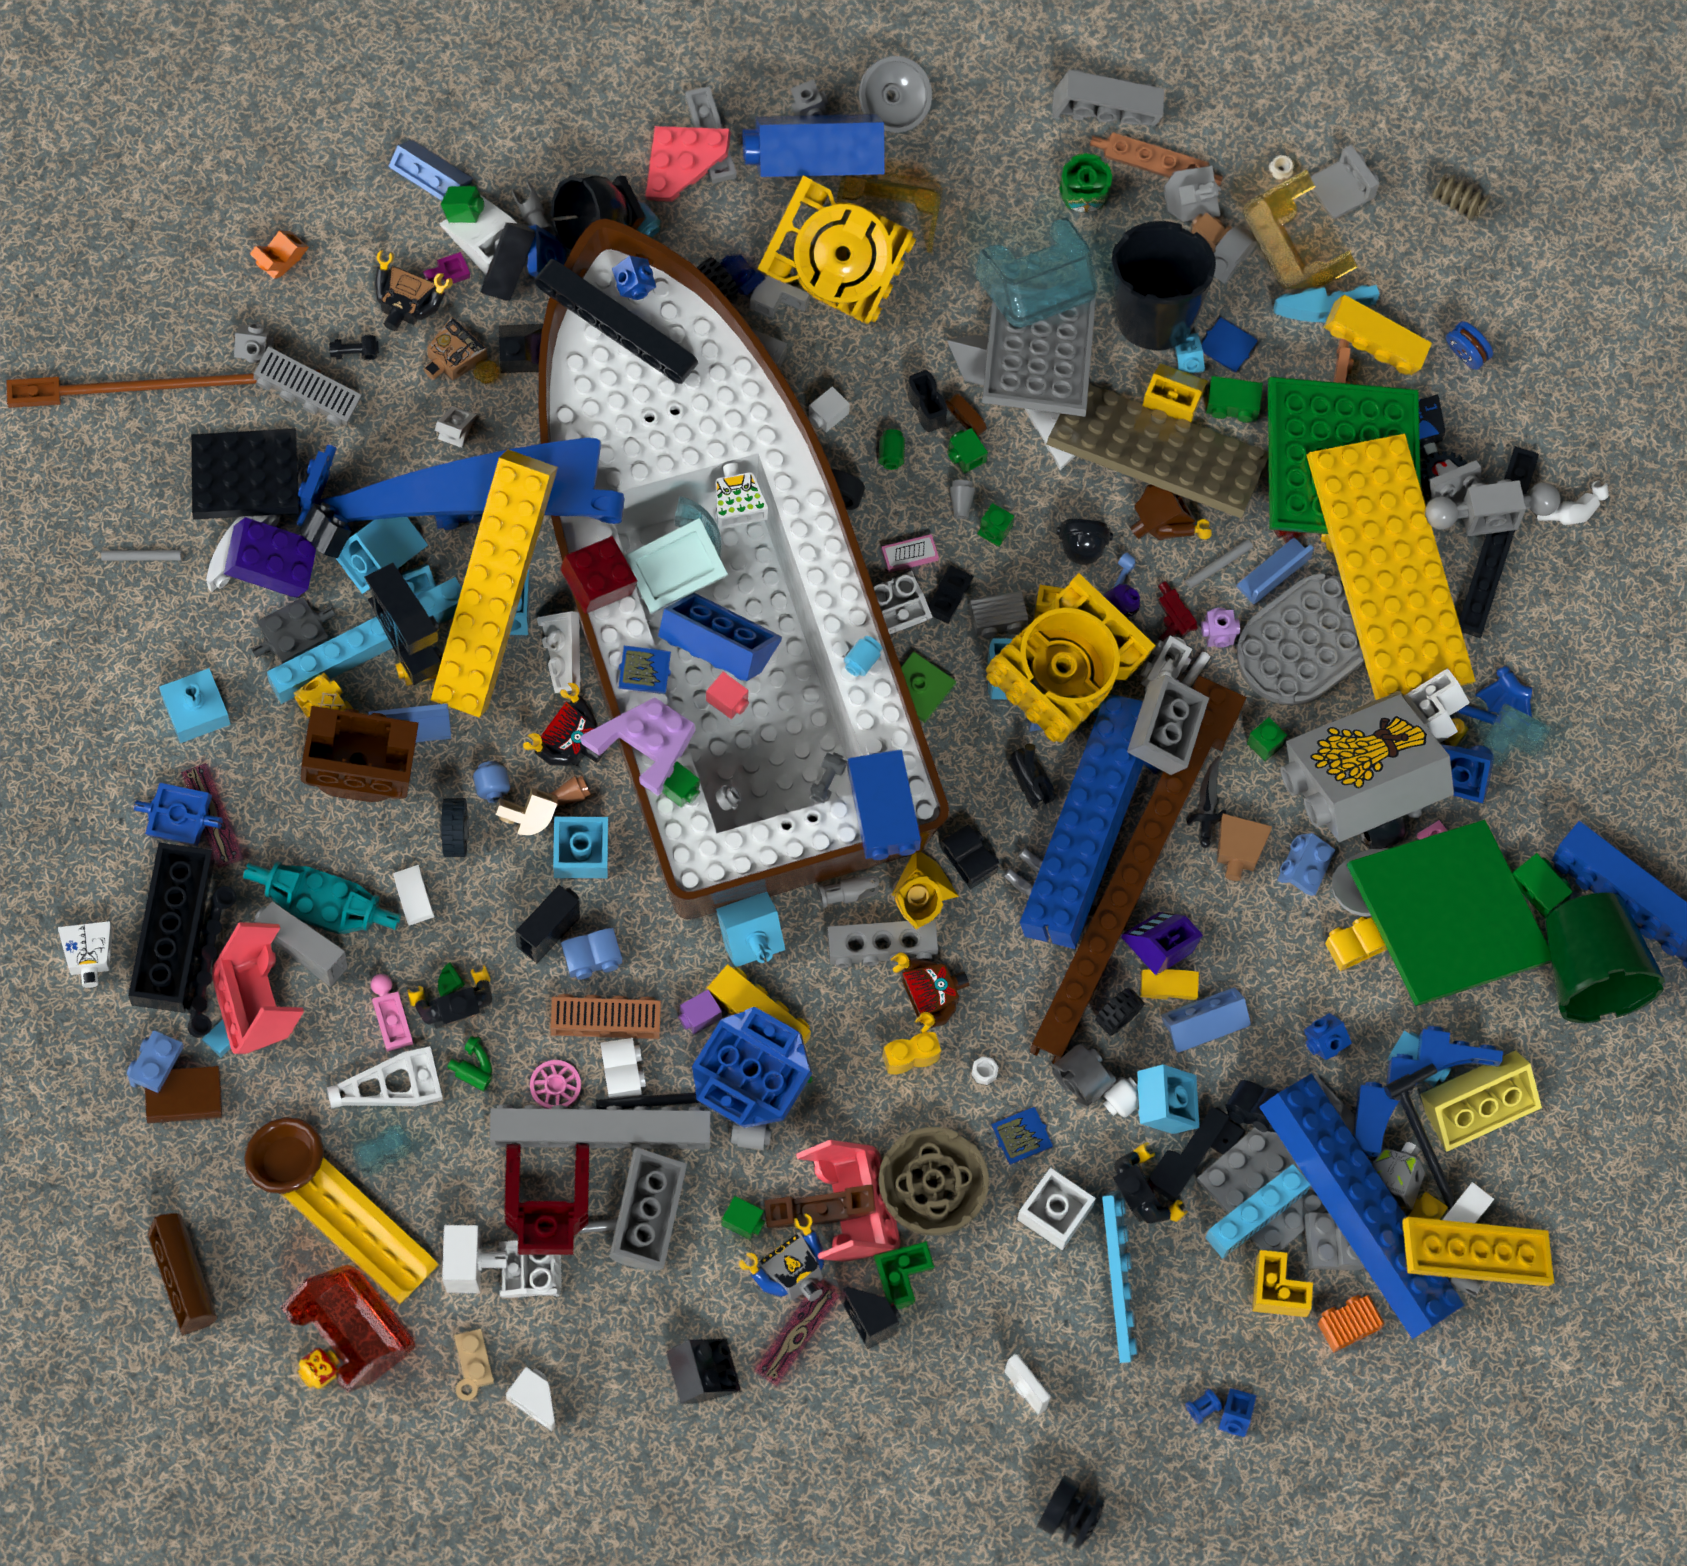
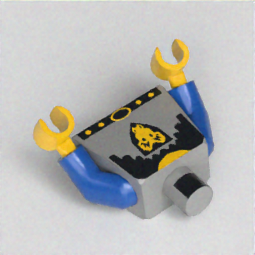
(791, 1267)

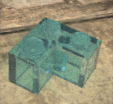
(1516, 730)

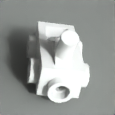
(1159, 666)

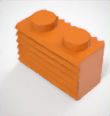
(1350, 1322)

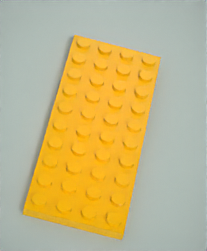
(1389, 564)

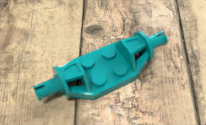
(322, 898)

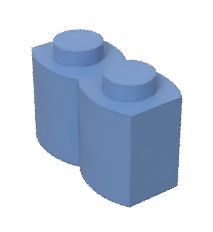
(592, 953)

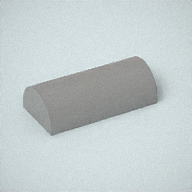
(648, 1210)

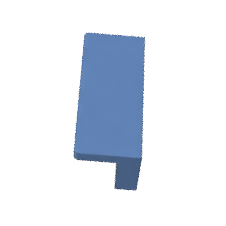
(427, 169)
(1275, 570)
(432, 720)
(1207, 1019)

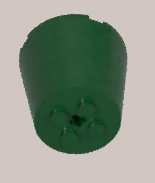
(1600, 959)

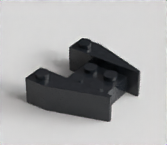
(405, 623)

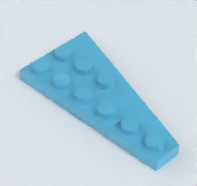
(1120, 1263)

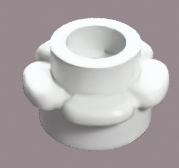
(1281, 161)

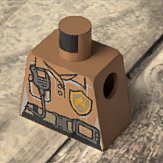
(453, 351)

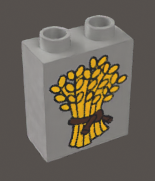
(1367, 769)

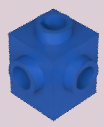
(634, 277)
(1327, 1036)

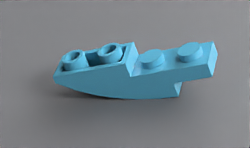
(1315, 304)

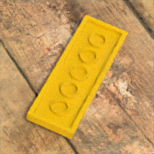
(1478, 1251)

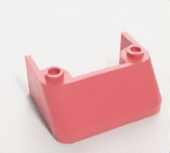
(246, 993)
(847, 1167)

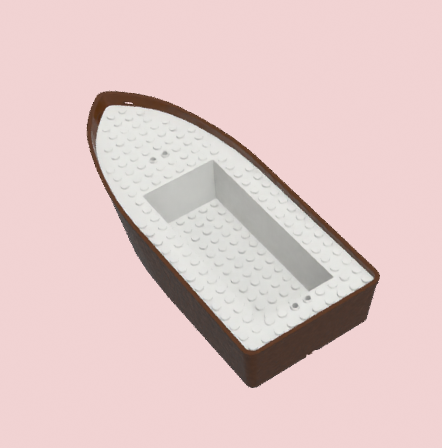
(786, 573)

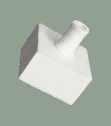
(465, 1259)

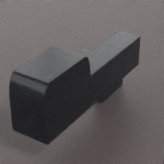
(1177, 1169)

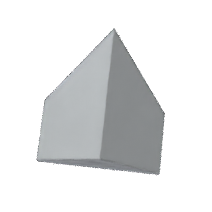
(970, 357)

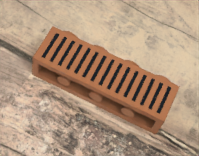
(605, 1017)

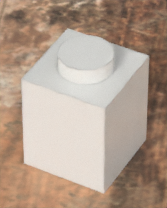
(828, 409)

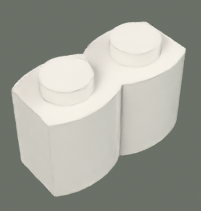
(621, 1068)

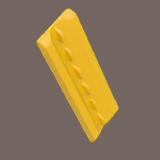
(363, 1232)

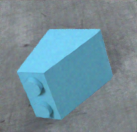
(379, 545)

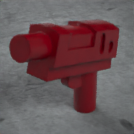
(1178, 618)

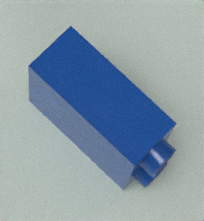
(816, 145)

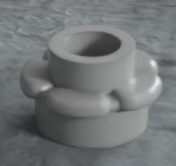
(727, 797)

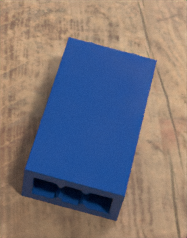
(884, 804)

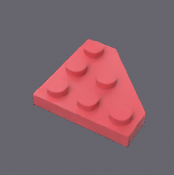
(682, 158)

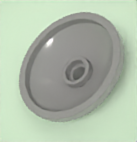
(909, 88)

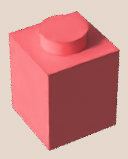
(727, 696)

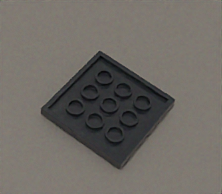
(244, 474)

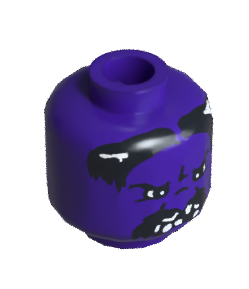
(1124, 599)

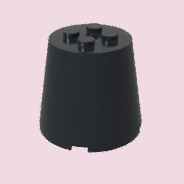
(1160, 283)

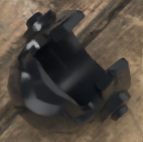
(1084, 539)

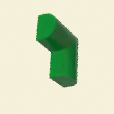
(896, 1267)

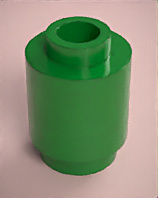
(891, 449)

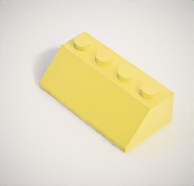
(1481, 1100)

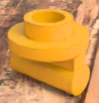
(1456, 738)

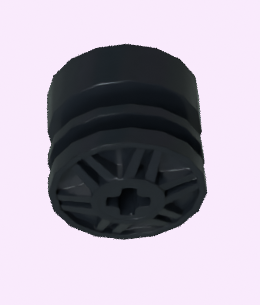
(1071, 1512)

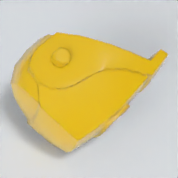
(919, 900)

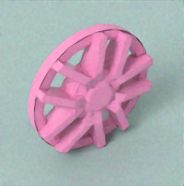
(555, 1083)

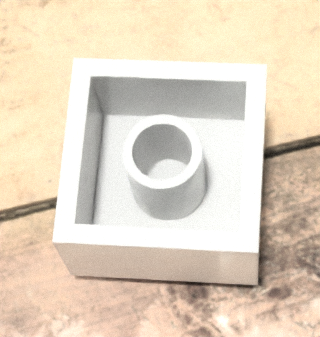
(1056, 1208)

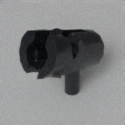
(1031, 776)

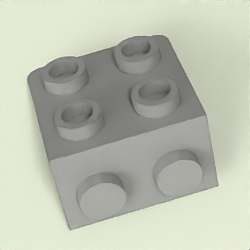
(1345, 184)

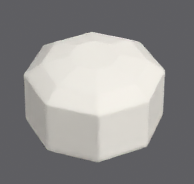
(985, 1070)

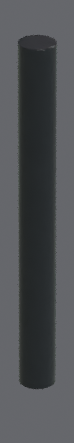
(648, 1101)

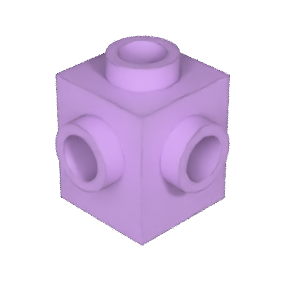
(1220, 627)

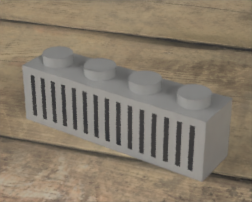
(306, 387)

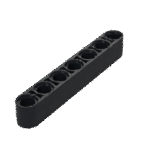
(616, 321)

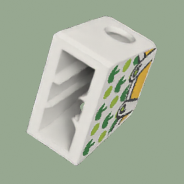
(738, 498)

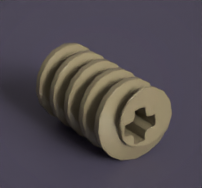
(1461, 197)

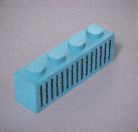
(1257, 1211)

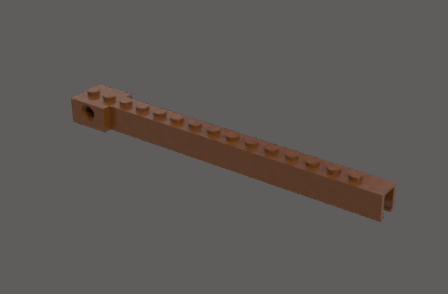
(1133, 874)

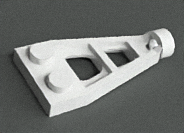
(422, 1077)

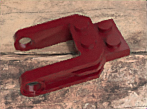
(546, 1225)

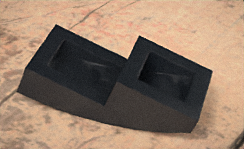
(950, 594)

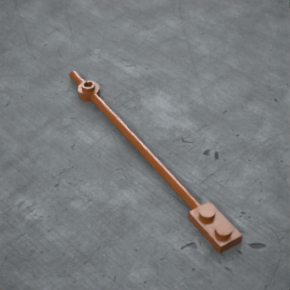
(49, 391)

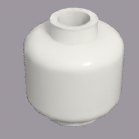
(1122, 1097)

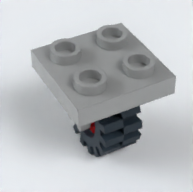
(1449, 476)

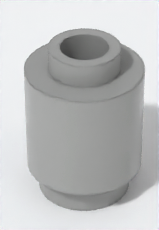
(751, 1137)

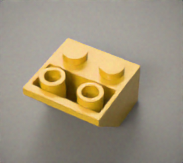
(1174, 392)

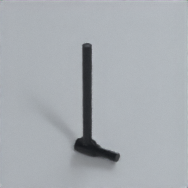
(1400, 1090)

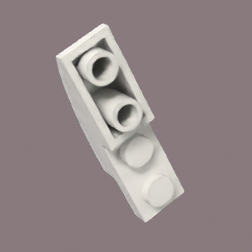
(215, 574)

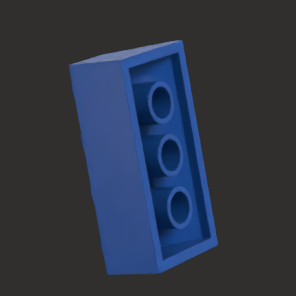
(718, 636)

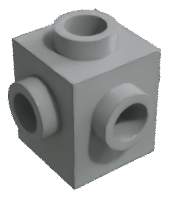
(809, 100)
(252, 342)

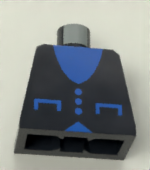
(1430, 425)

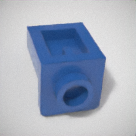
(1237, 1412)

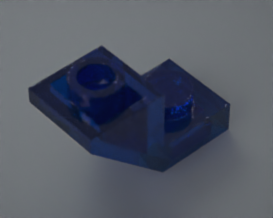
(742, 273)

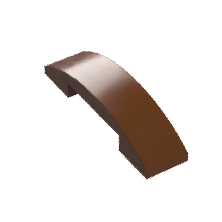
(822, 1209)

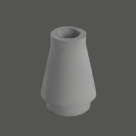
(961, 497)

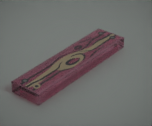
(222, 840)
(795, 1336)

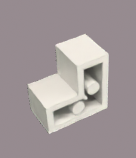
(1435, 703)

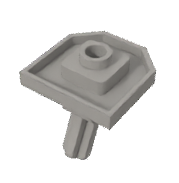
(1192, 193)

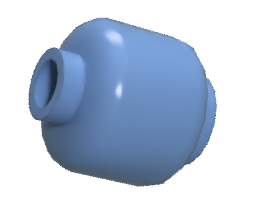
(491, 781)

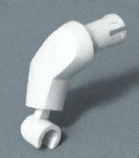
(1581, 510)

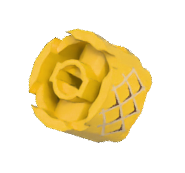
(320, 693)

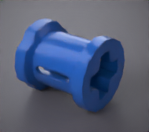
(1208, 1398)

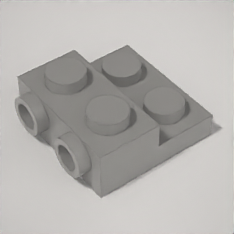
(1327, 1245)

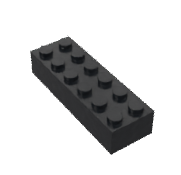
(171, 927)

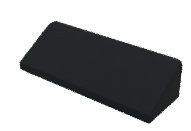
(508, 261)

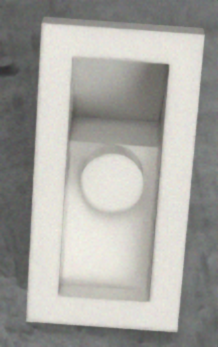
(455, 426)

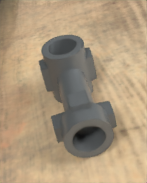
(834, 765)

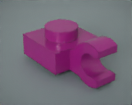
(452, 267)

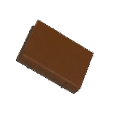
(186, 1096)

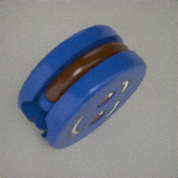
(1469, 345)

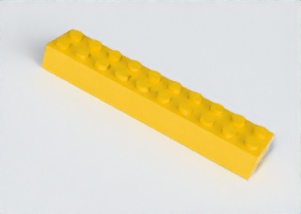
(493, 583)

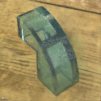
(689, 511)

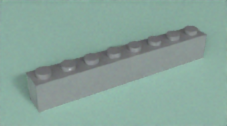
(600, 1128)

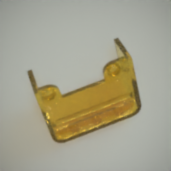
(922, 192)
(1266, 218)

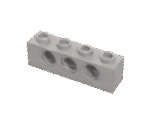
(869, 934)

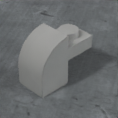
(1232, 250)
(772, 292)

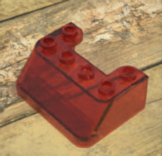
(353, 1324)

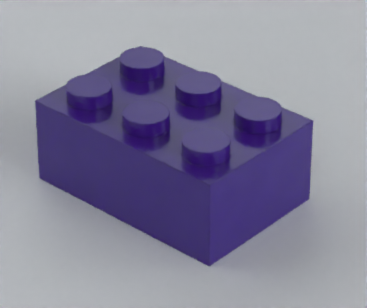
(270, 557)

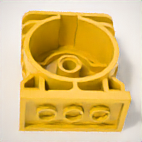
(858, 300)
(1082, 628)

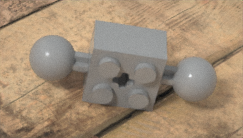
(1492, 507)

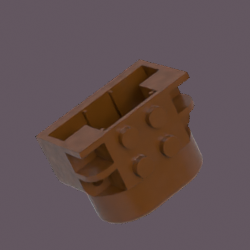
(347, 737)

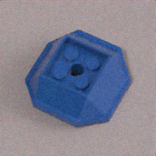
(736, 1047)

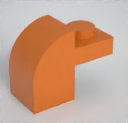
(280, 254)

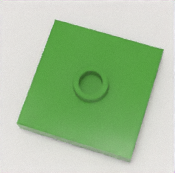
(926, 685)

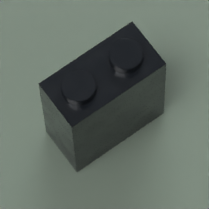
(548, 923)

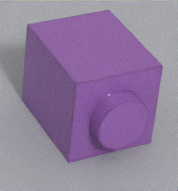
(699, 1012)

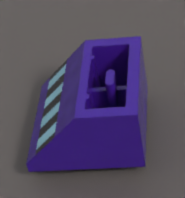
(1163, 940)

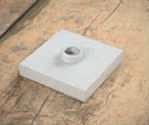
(1027, 1384)

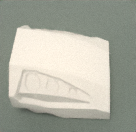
(904, 603)
(529, 1273)

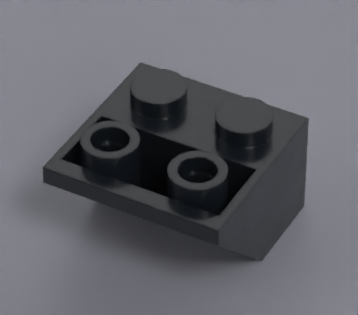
(703, 1370)

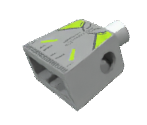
(1401, 1173)

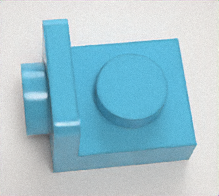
(1190, 355)

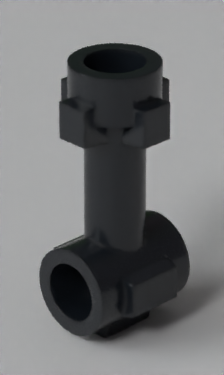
(368, 348)

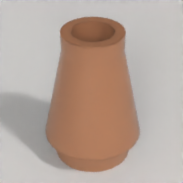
(571, 791)

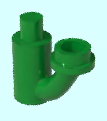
(470, 1073)

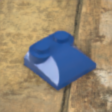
(1470, 771)

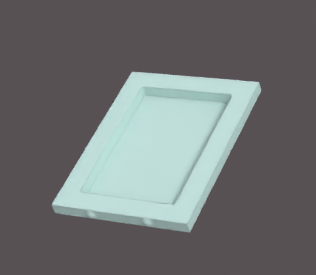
(675, 565)

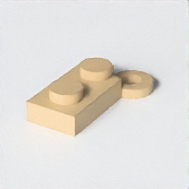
(473, 1362)

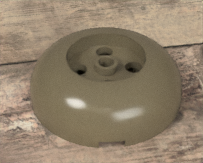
(927, 1151)

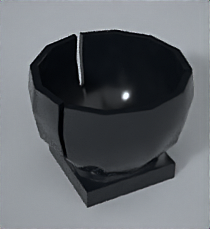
(592, 199)

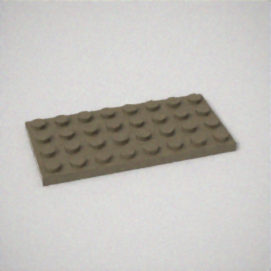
(1162, 451)

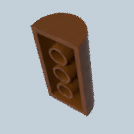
(181, 1273)

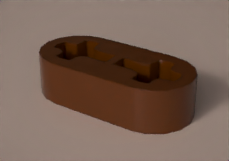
(965, 414)

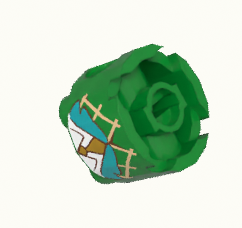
(1085, 183)

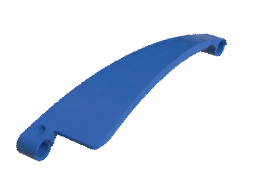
(466, 483)

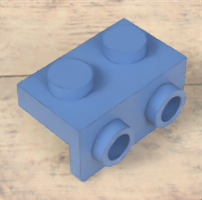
(1306, 863)
(154, 1062)

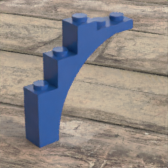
(1375, 1107)

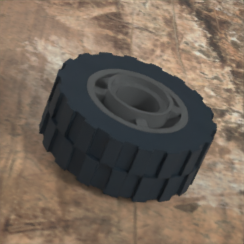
(454, 827)

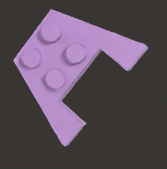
(653, 731)

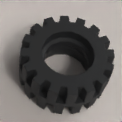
(719, 276)
(1119, 1011)

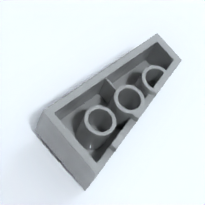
(1107, 99)

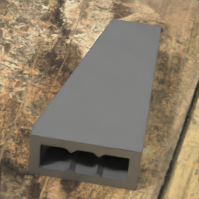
(305, 944)

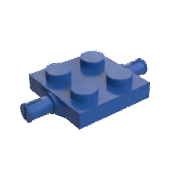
(318, 476)
(178, 814)

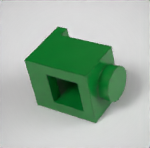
(996, 525)

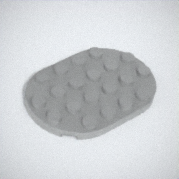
(1300, 642)

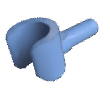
(1128, 564)

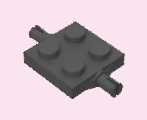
(292, 630)

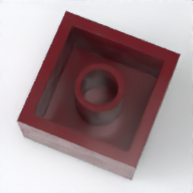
(598, 574)

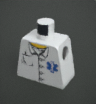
(87, 950)

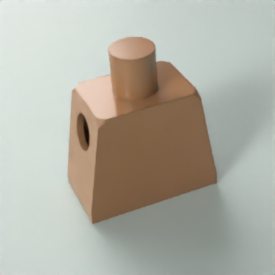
(1240, 844)

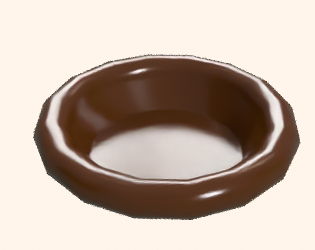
(284, 1155)

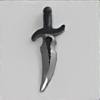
(1207, 804)

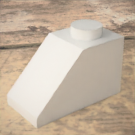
(533, 1396)

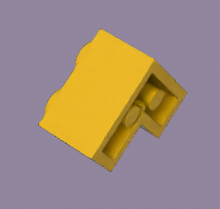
(1276, 1294)

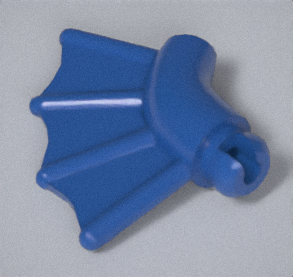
(1507, 691)

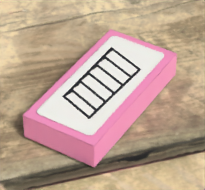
(909, 553)

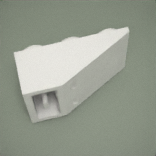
(480, 238)

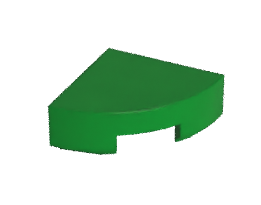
(449, 980)

